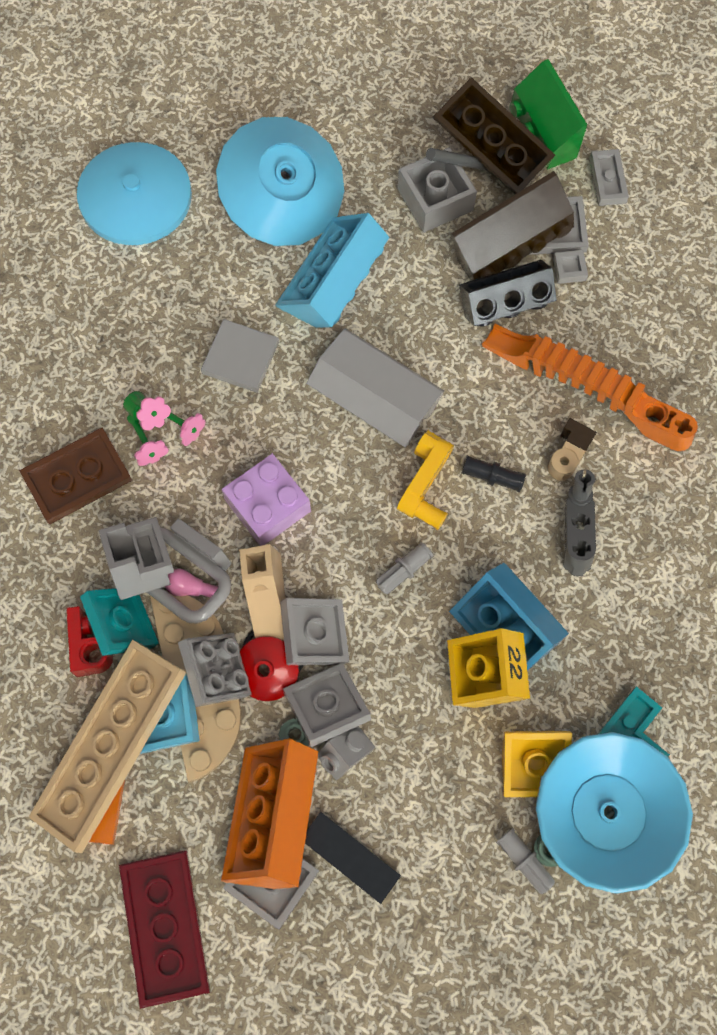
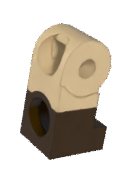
(566, 460)

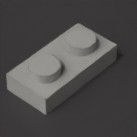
(609, 177)

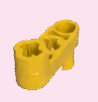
(413, 504)

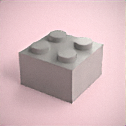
(436, 192)

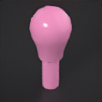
(185, 584)

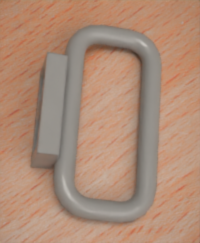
(205, 556)

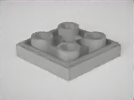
(240, 355)
(214, 669)

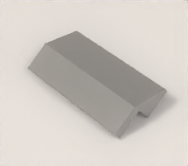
(374, 387)

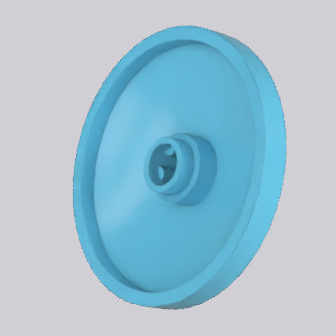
(134, 193)

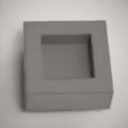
(570, 266)

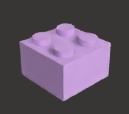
(266, 500)

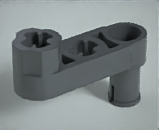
(580, 543)

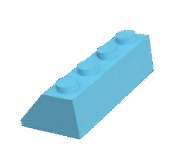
(334, 270)

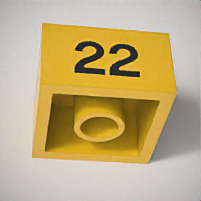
(488, 668)

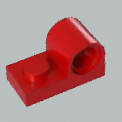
(81, 646)

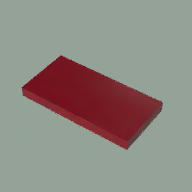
(164, 929)

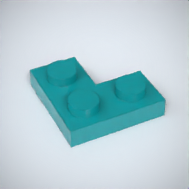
(634, 717)

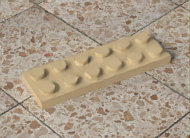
(107, 746)

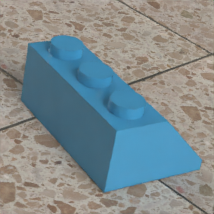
(506, 603)

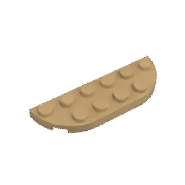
(217, 722)

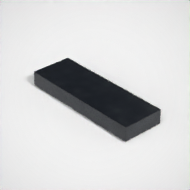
(351, 858)

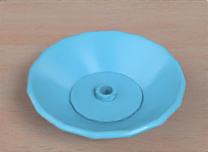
(261, 199)
(648, 805)

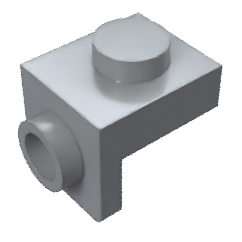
(345, 751)

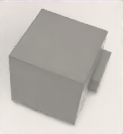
(136, 557)

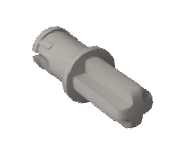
(404, 568)
(526, 862)

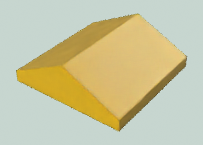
(527, 757)

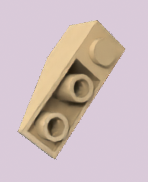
(263, 589)

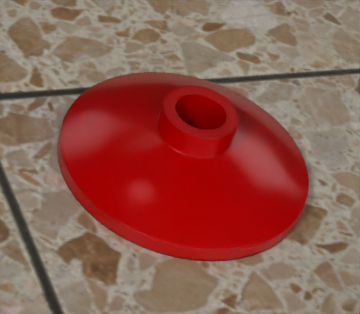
(271, 652)

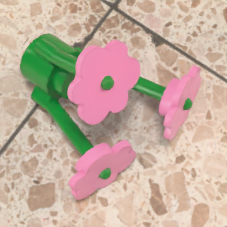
(152, 413)

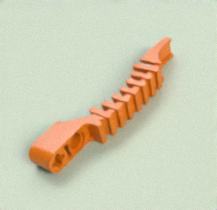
(596, 377)

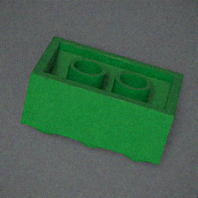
(549, 113)

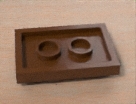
(75, 476)

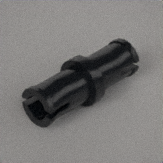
(493, 473)

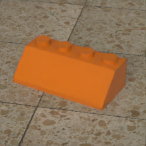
(271, 815)

